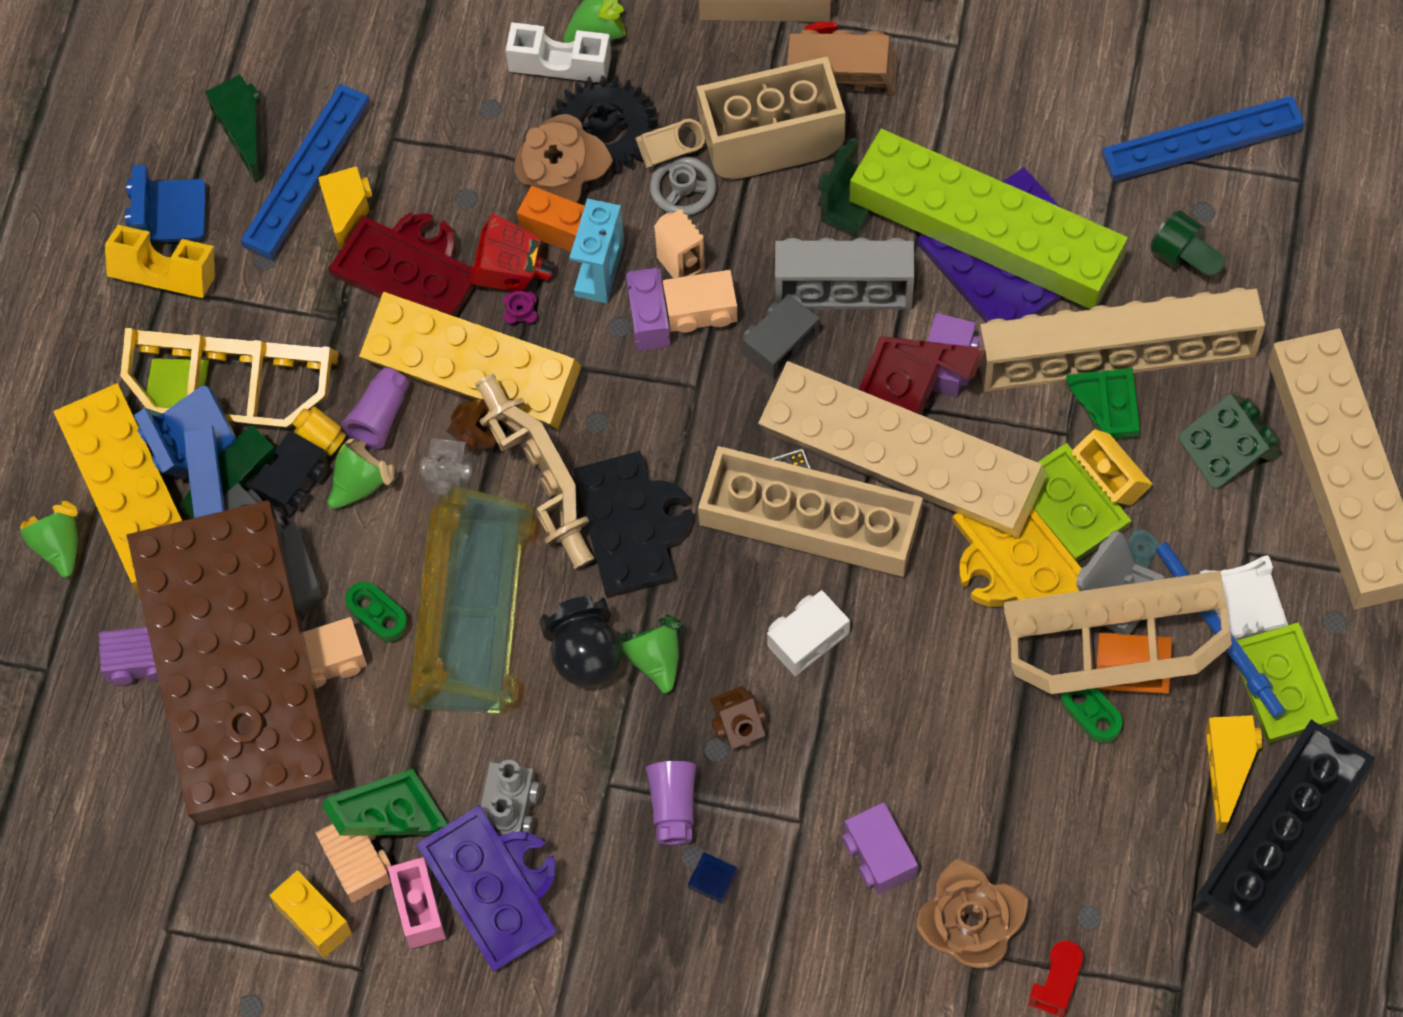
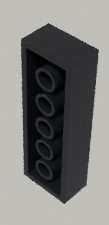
(1283, 833)

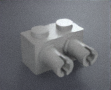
(509, 796)

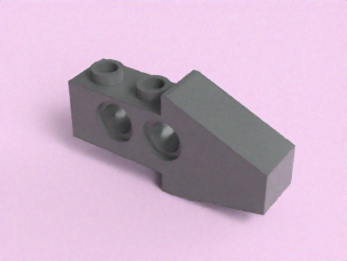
(301, 572)

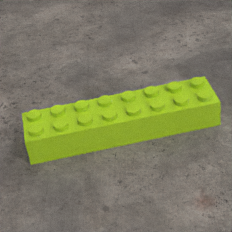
(988, 219)

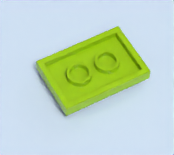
(1076, 505)
(1295, 680)

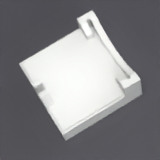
(1252, 599)

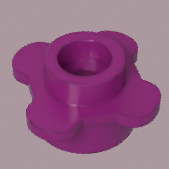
(515, 300)

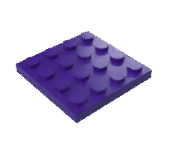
(986, 287)

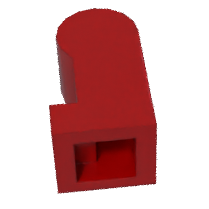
(1064, 968)

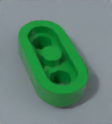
(378, 612)
(1092, 711)

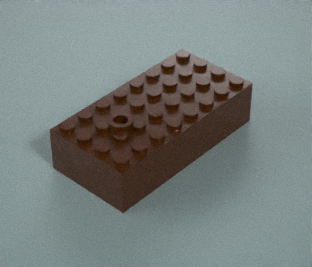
(232, 663)

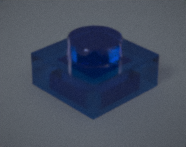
(712, 877)

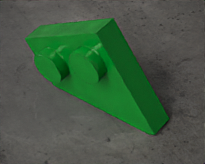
(1108, 400)

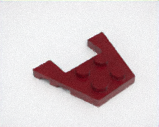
(906, 369)

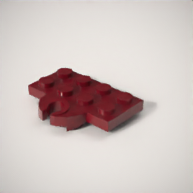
(405, 263)

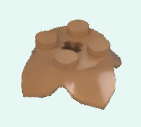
(582, 160)
(963, 891)

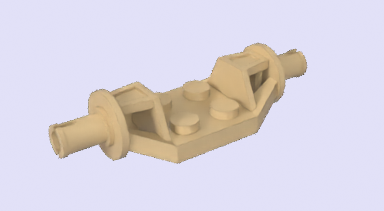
(543, 453)

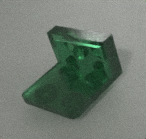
(835, 193)

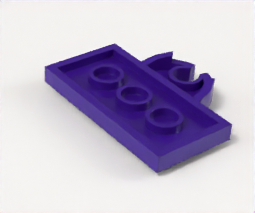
(492, 884)

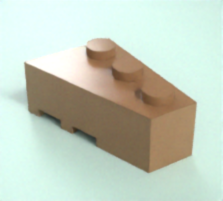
(853, 57)

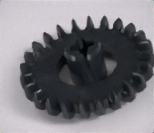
(604, 123)

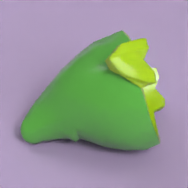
(596, 17)

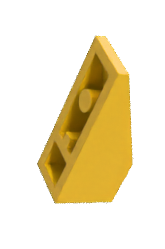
(1230, 750)

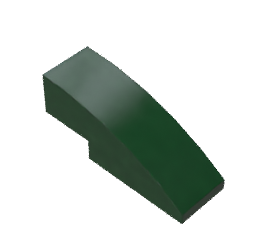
(239, 464)

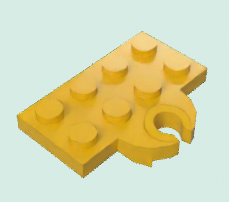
(1015, 566)

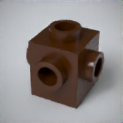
(467, 425)
(737, 718)

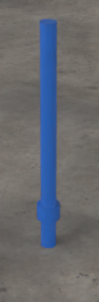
(1257, 683)

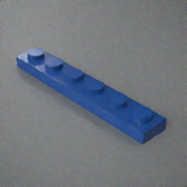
(1202, 138)
(302, 173)

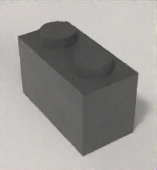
(780, 335)

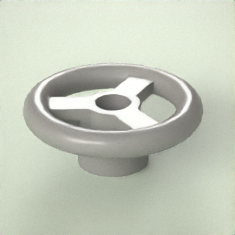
(681, 170)

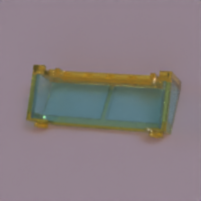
(468, 603)

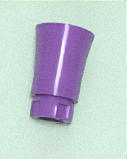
(377, 409)
(672, 800)

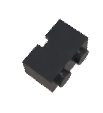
(292, 475)

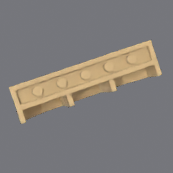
(1114, 606)

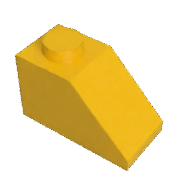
(345, 201)

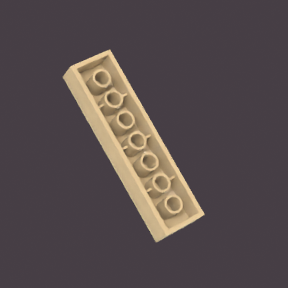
(1121, 337)
(903, 449)
(1343, 463)

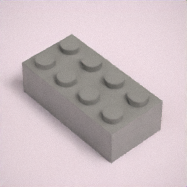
(846, 273)

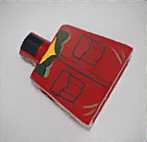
(508, 257)

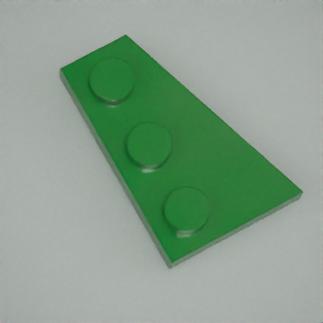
(385, 808)

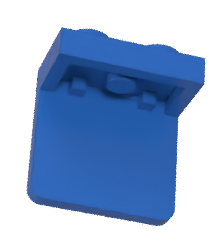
(166, 208)
(165, 430)

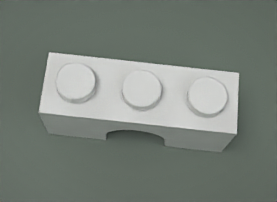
(535, 53)

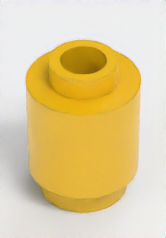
(319, 429)

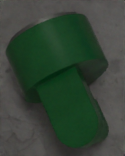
(1181, 241)

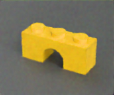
(135, 260)

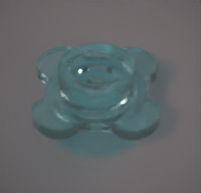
(1145, 539)

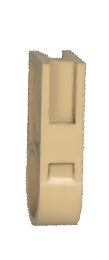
(665, 144)

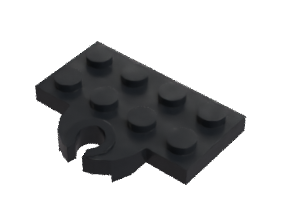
(631, 523)

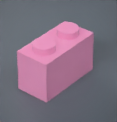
(416, 903)

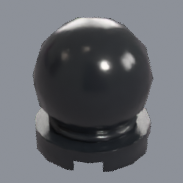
(583, 643)

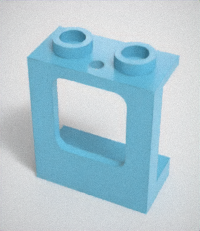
(598, 252)

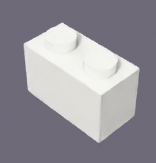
(807, 632)

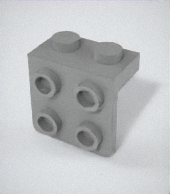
(1114, 567)

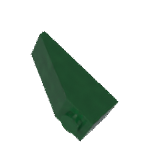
(238, 115)

